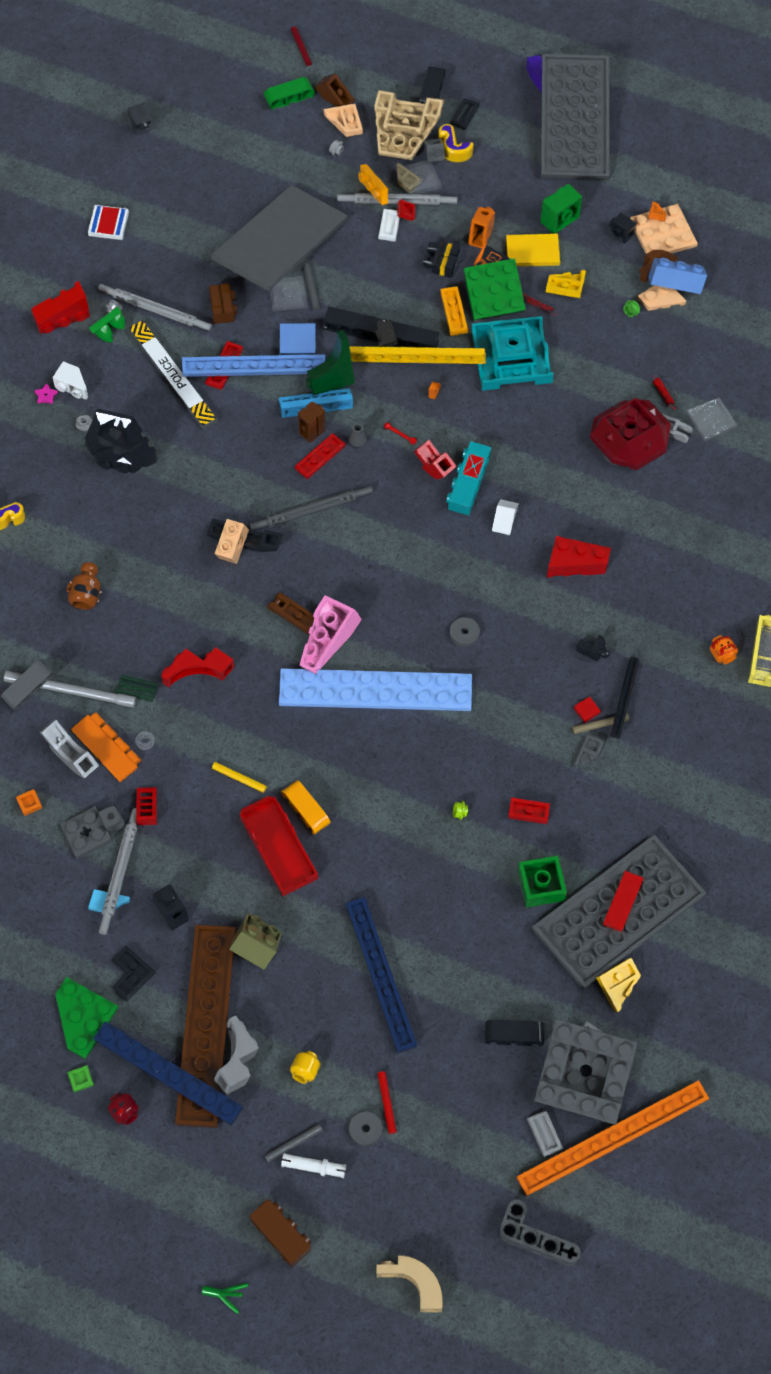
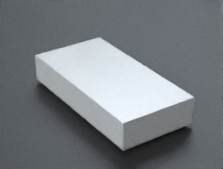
(389, 225)

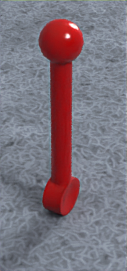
(412, 440)

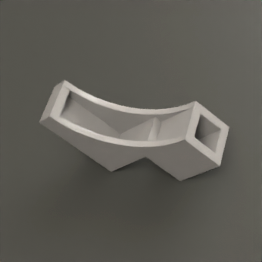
(243, 1048)

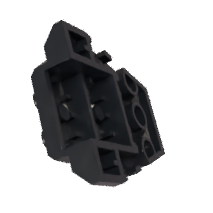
(118, 442)

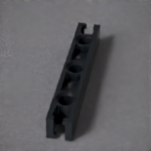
(364, 327)

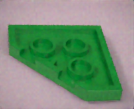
(82, 1015)

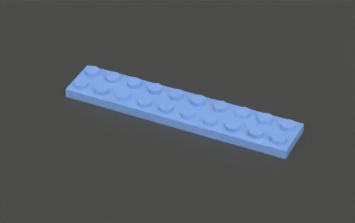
(375, 689)

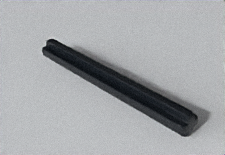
(624, 697)

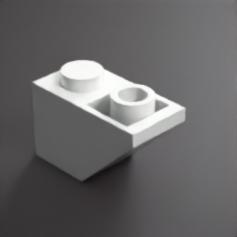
(69, 379)

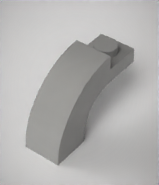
(67, 750)

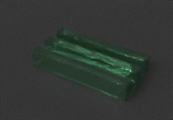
(154, 685)

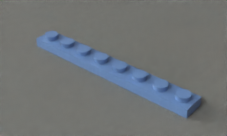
(250, 365)

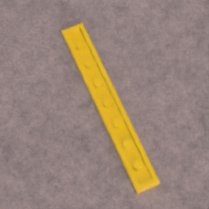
(418, 355)

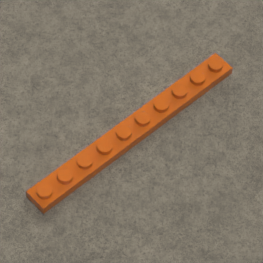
(612, 1138)

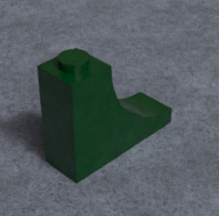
(335, 370)

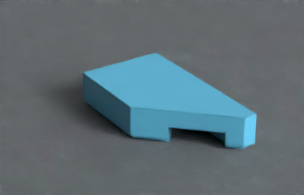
(98, 900)

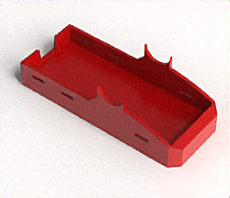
(278, 845)

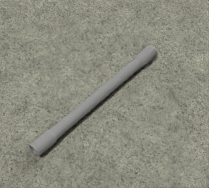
(119, 699)

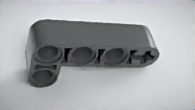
(541, 1237)

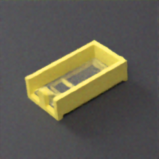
(761, 657)

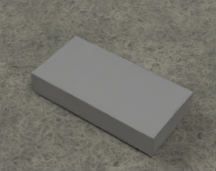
(545, 1134)

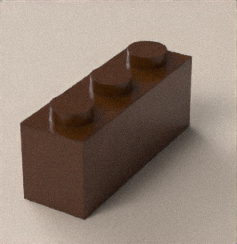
(281, 1232)

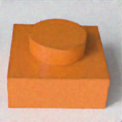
(29, 802)

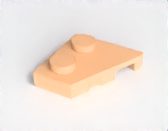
(345, 119)
(660, 297)

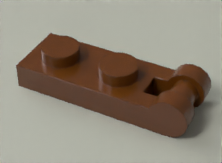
(292, 612)

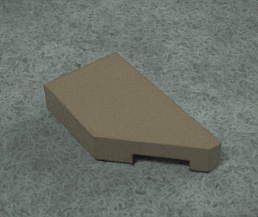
(407, 179)

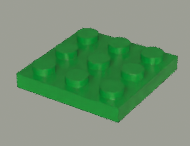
(494, 289)

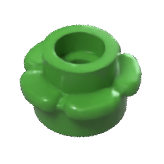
(631, 306)

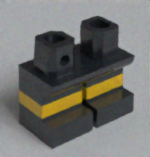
(444, 257)

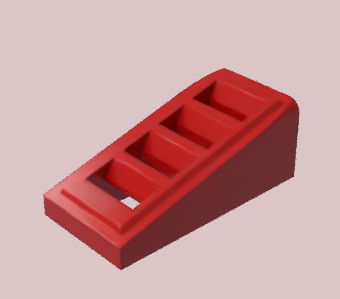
(146, 819)

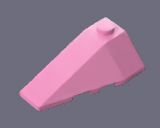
(330, 630)

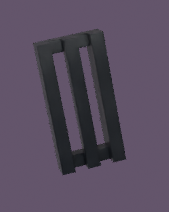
(459, 123)

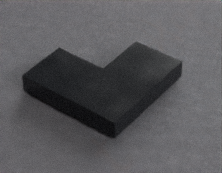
(136, 973)

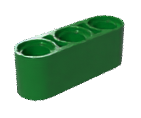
(289, 92)

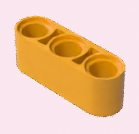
(306, 806)

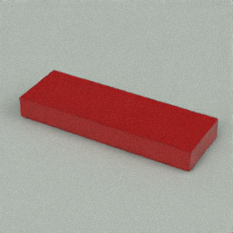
(229, 349)
(320, 456)
(623, 901)

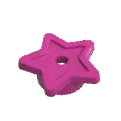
(45, 390)

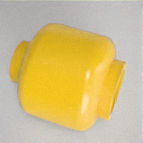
(305, 1067)

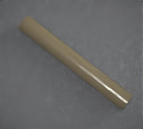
(595, 725)

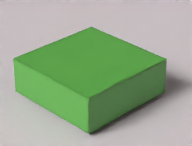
(80, 1078)

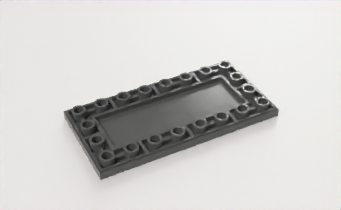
(279, 237)

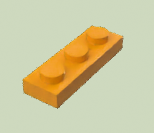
(373, 184)
(454, 311)

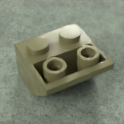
(256, 941)

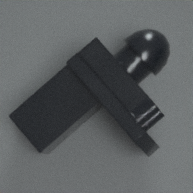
(594, 650)

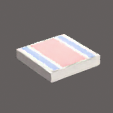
(108, 222)

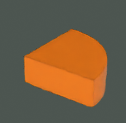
(657, 212)
(434, 389)

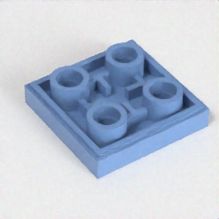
(297, 339)

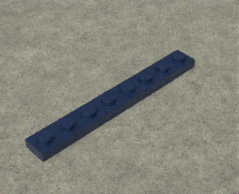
(381, 975)
(168, 1073)

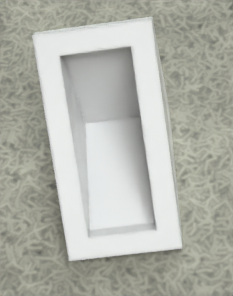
(504, 517)

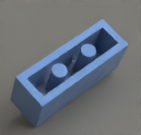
(677, 275)

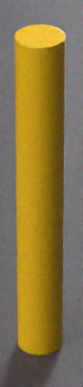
(239, 777)

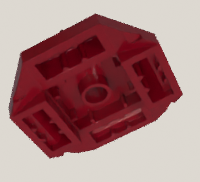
(631, 433)

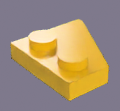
(566, 284)
(618, 982)

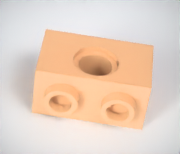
(231, 541)

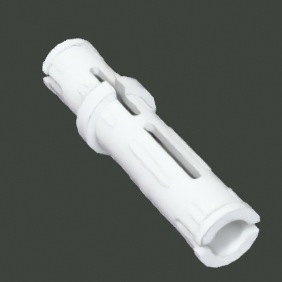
(313, 1165)

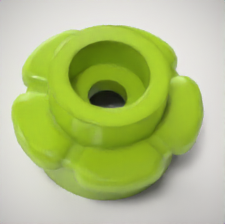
(460, 810)

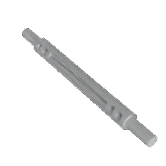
(417, 199)
(155, 307)
(118, 873)

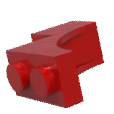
(186, 663)

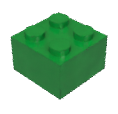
(561, 208)
(541, 881)

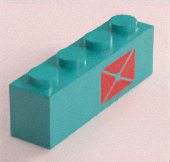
(469, 478)

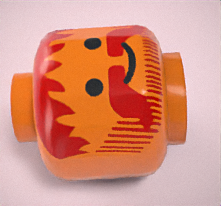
(723, 649)

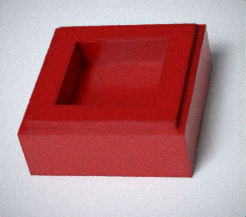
(406, 210)
(587, 709)

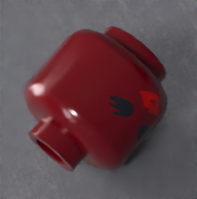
(123, 1108)

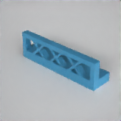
(330, 401)

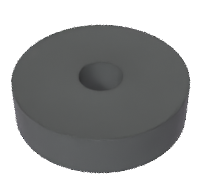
(461, 639)
(365, 1138)

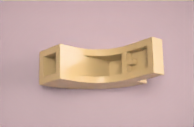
(420, 1276)

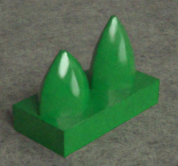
(103, 330)

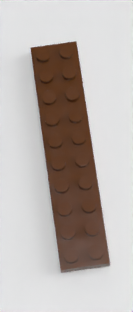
(206, 1017)

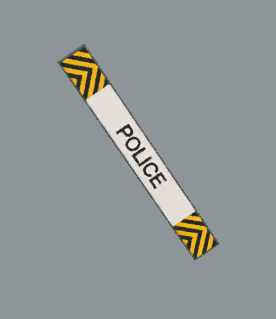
(172, 374)

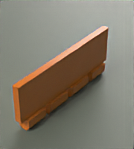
(106, 750)

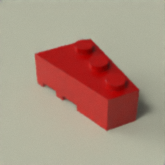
(62, 310)
(577, 558)

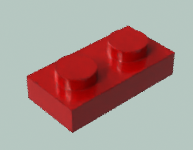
(529, 810)

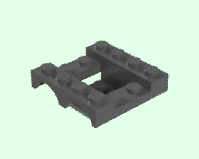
(567, 1089)

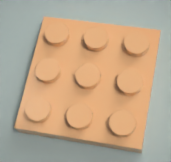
(671, 235)

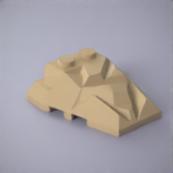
(404, 124)

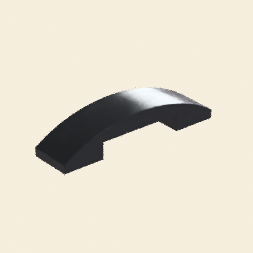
(255, 541)

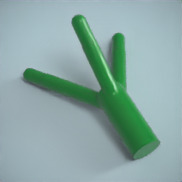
(221, 1293)

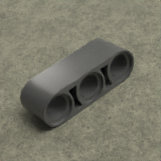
(27, 684)

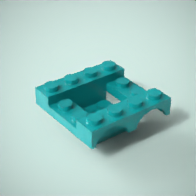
(531, 344)

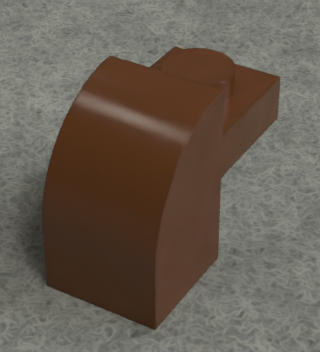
(648, 261)

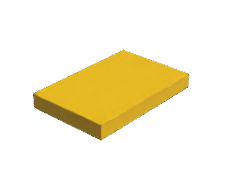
(533, 249)

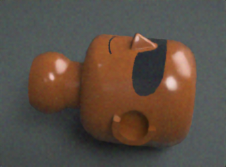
(84, 588)

